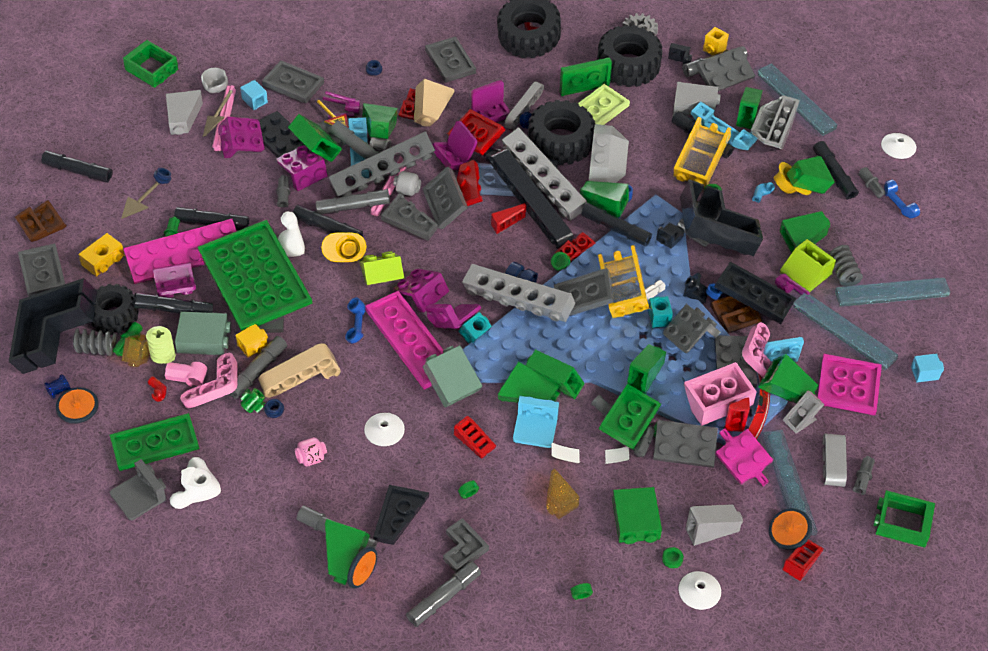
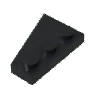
(397, 512)

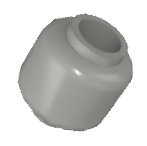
(407, 183)

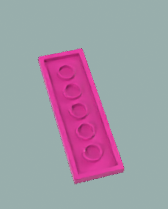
(173, 250)
(405, 333)

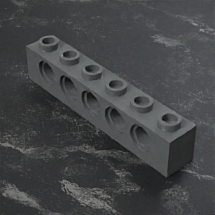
(419, 142)

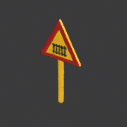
(342, 118)

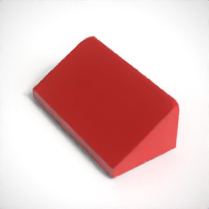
(737, 415)

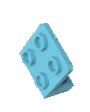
(791, 347)
(536, 422)

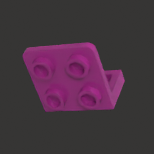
(489, 101)
(240, 135)
(457, 148)
(303, 166)
(174, 280)
(424, 287)
(446, 317)

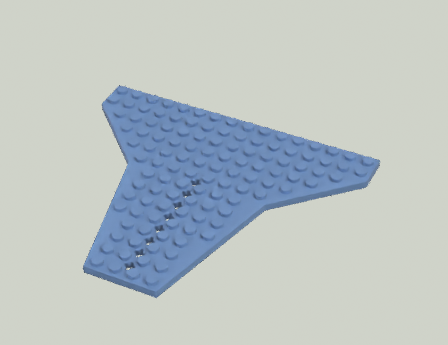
(606, 346)

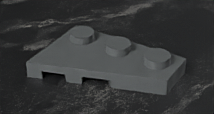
(408, 218)

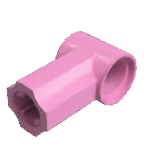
(191, 374)

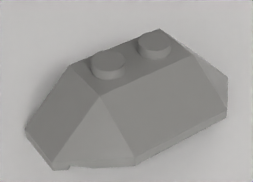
(775, 121)
(608, 155)

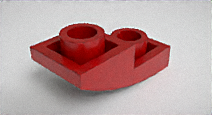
(408, 107)
(577, 246)

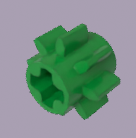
(252, 400)

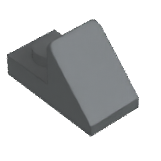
(803, 412)

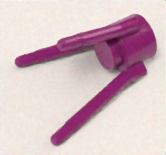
(351, 104)
(786, 284)

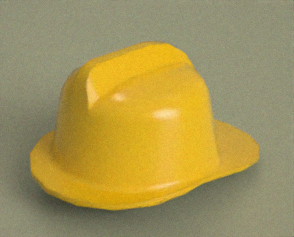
(784, 183)
(344, 247)

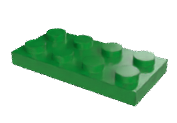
(154, 441)

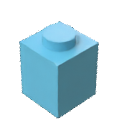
(254, 94)
(927, 367)

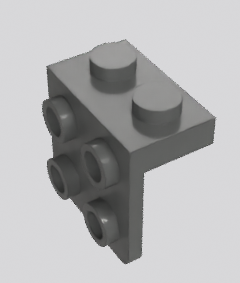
(689, 327)
(139, 492)

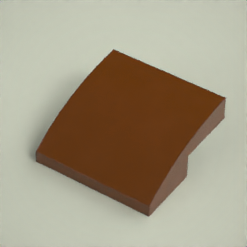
(40, 221)
(734, 314)

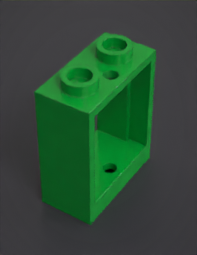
(146, 50)
(907, 504)

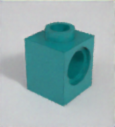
(660, 311)
(469, 333)

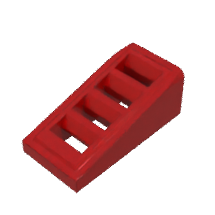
(503, 219)
(465, 428)
(797, 569)

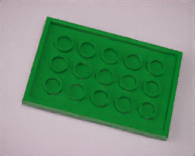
(254, 275)

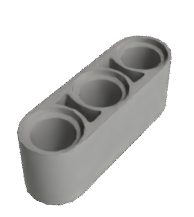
(835, 460)

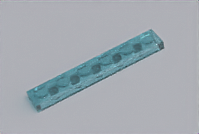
(806, 106)
(892, 292)
(845, 331)
(787, 474)

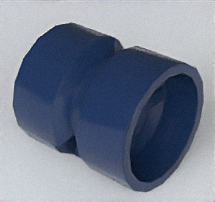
(518, 270)

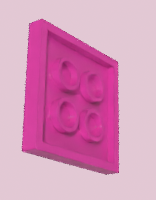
(849, 384)

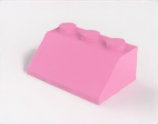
(715, 391)

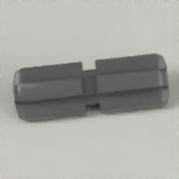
(642, 445)

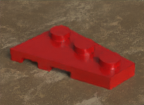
(468, 182)

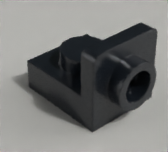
(680, 53)
(669, 235)
(695, 289)

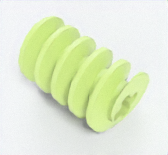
(160, 345)

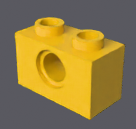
(101, 254)

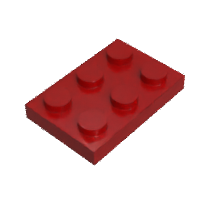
(483, 129)

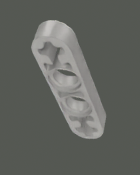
(523, 105)

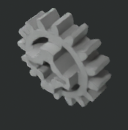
(642, 21)

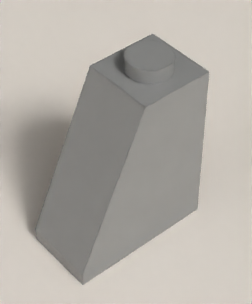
(689, 96)
(183, 110)
(712, 522)

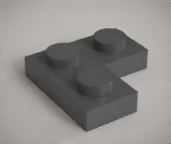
(469, 545)

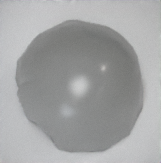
(214, 80)

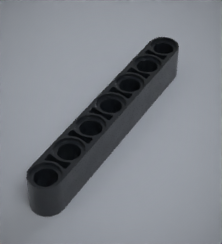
(528, 193)

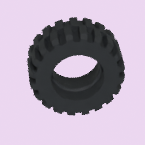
(631, 41)
(529, 42)
(562, 116)

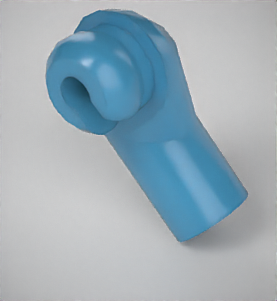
(761, 190)

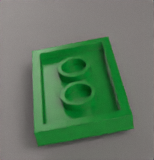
(585, 76)
(630, 416)

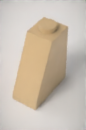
(430, 101)

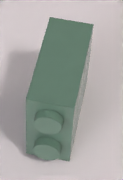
(202, 333)
(452, 375)

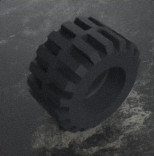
(117, 319)

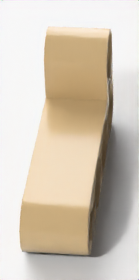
(299, 369)

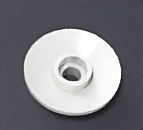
(898, 145)
(384, 435)
(697, 597)

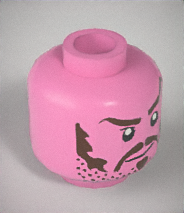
(310, 451)

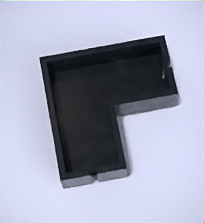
(716, 224)
(43, 318)

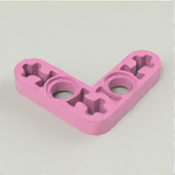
(754, 348)
(223, 385)

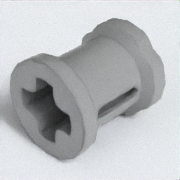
(380, 144)

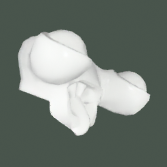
(291, 239)
(198, 484)

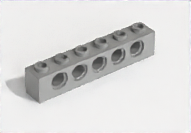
(571, 208)
(494, 281)

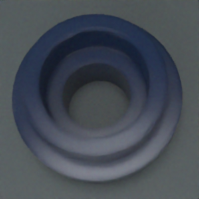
(374, 67)
(162, 175)
(274, 403)

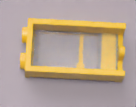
(701, 153)
(626, 283)

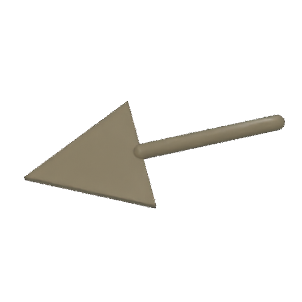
(212, 121)
(133, 206)

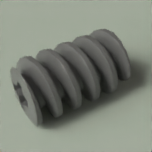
(845, 266)
(93, 343)

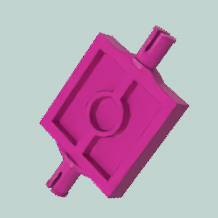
(744, 457)

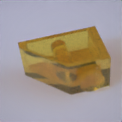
(136, 350)
(560, 496)

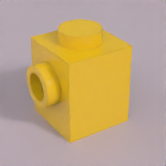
(715, 41)
(252, 340)

